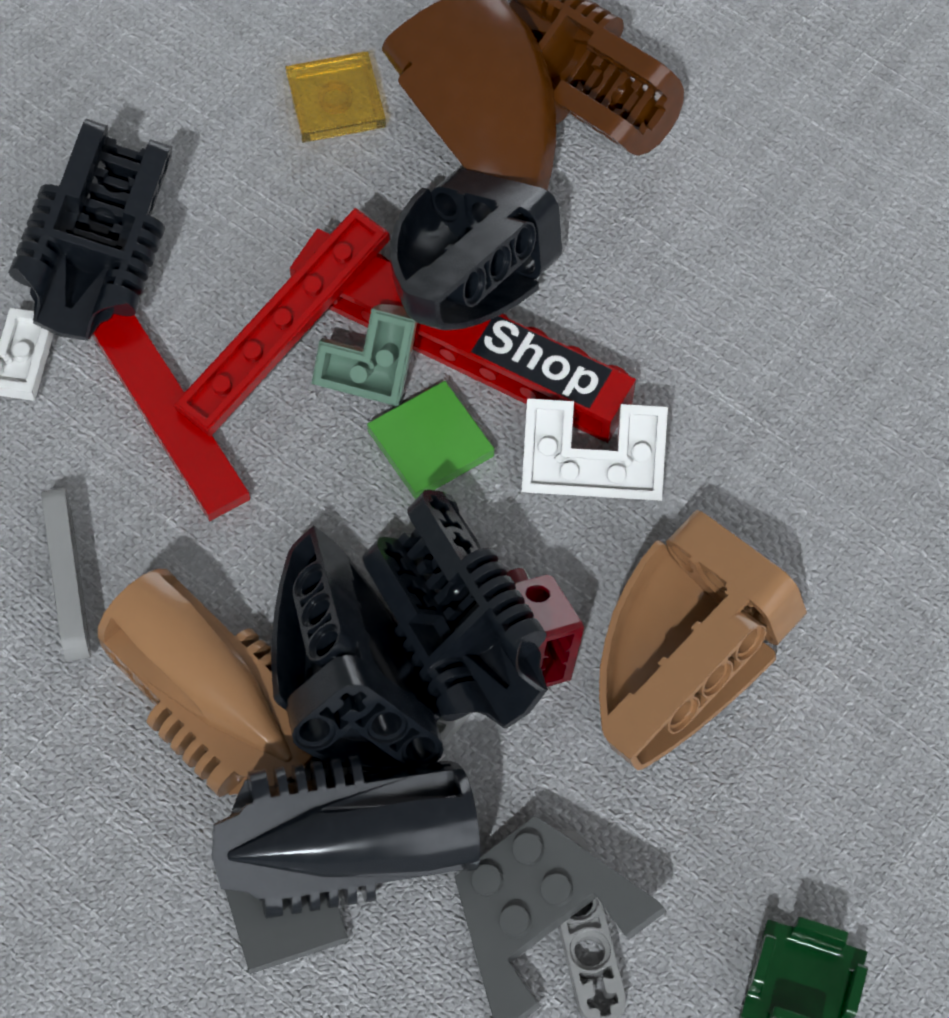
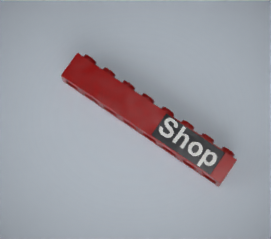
(499, 352)

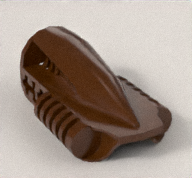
(602, 75)

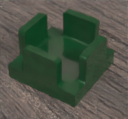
(805, 973)

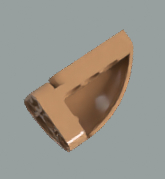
(689, 637)

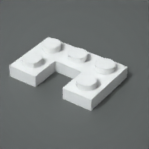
(22, 355)
(628, 473)

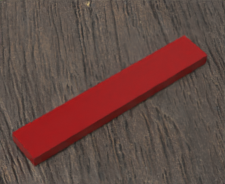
(282, 322)
(154, 393)

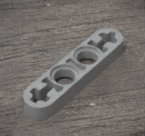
(66, 575)
(591, 927)

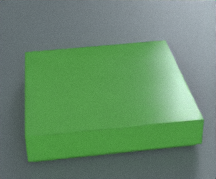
(430, 439)

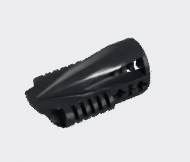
(93, 234)
(476, 634)
(344, 832)

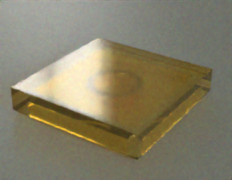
(335, 97)

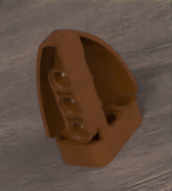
(480, 86)

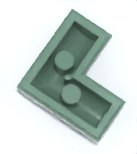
(379, 367)

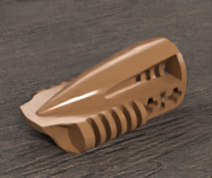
(204, 682)

